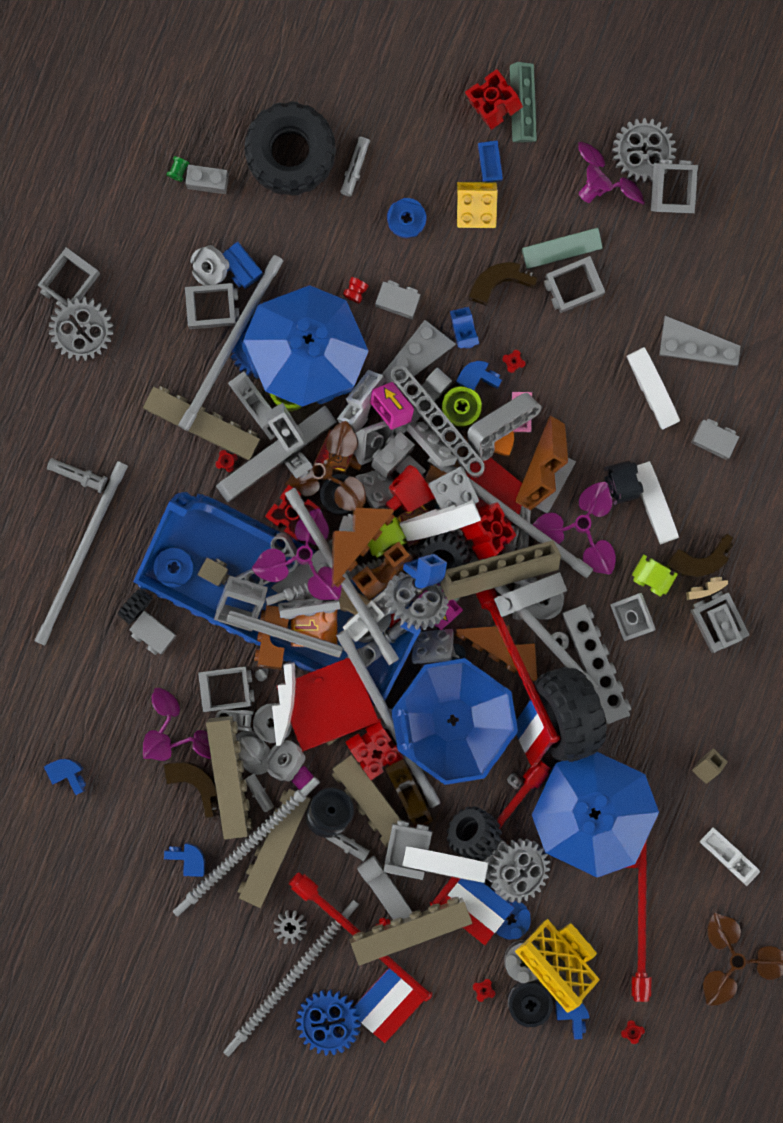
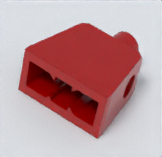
(409, 490)

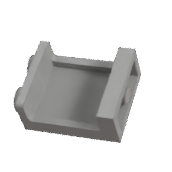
(400, 837)

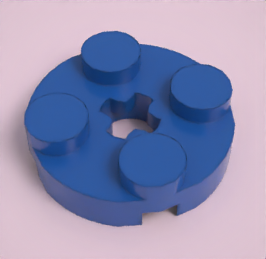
(399, 209)
(182, 560)
(522, 923)

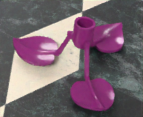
(599, 183)
(597, 501)
(272, 564)
(158, 745)

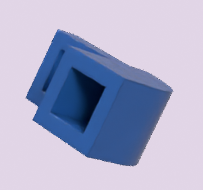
(464, 328)
(474, 373)
(426, 570)
(67, 769)
(193, 858)
(576, 1016)

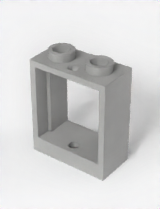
(657, 187)
(57, 266)
(557, 301)
(191, 306)
(243, 591)
(702, 605)
(205, 689)

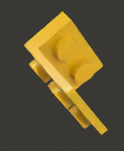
(476, 204)

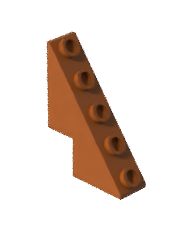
(547, 460)
(349, 544)
(491, 641)

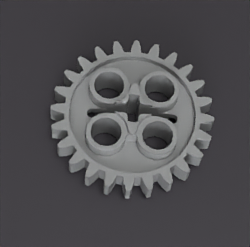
(643, 132)
(66, 338)
(429, 612)
(519, 870)

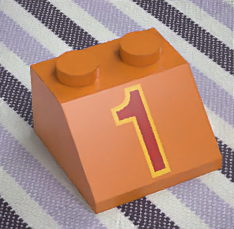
(320, 626)

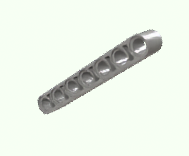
(433, 412)
(274, 456)

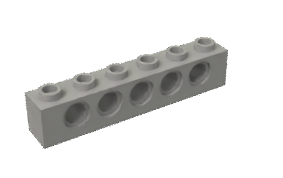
(572, 618)

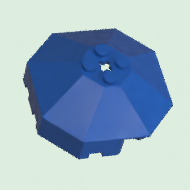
(302, 370)
(480, 735)
(622, 826)

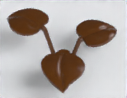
(351, 493)
(722, 933)

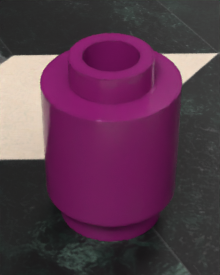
(302, 777)

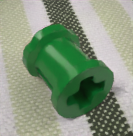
(178, 169)

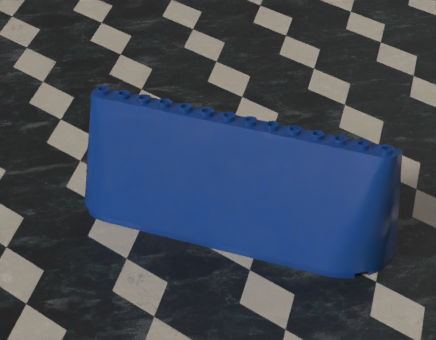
(220, 532)

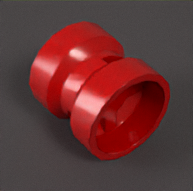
(355, 290)

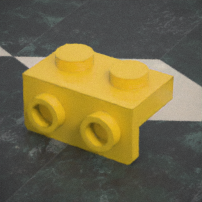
(577, 942)

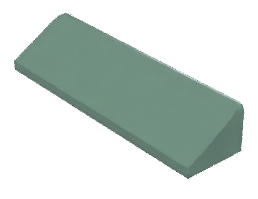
(524, 119)
(562, 248)

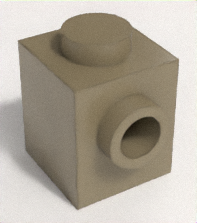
(214, 572)
(706, 769)

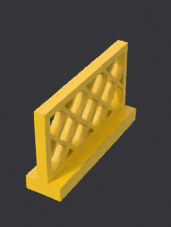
(549, 974)

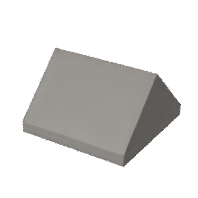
(370, 440)
(633, 617)

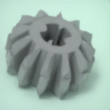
(286, 932)

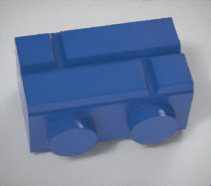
(242, 266)

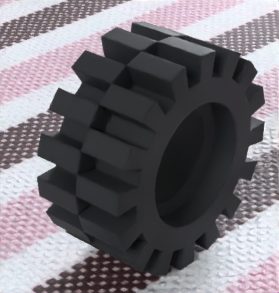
(135, 606)

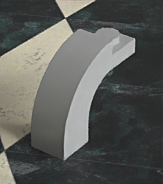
(252, 401)
(530, 594)

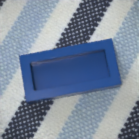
(490, 161)

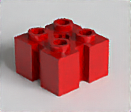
(494, 99)
(281, 514)
(490, 532)
(364, 750)

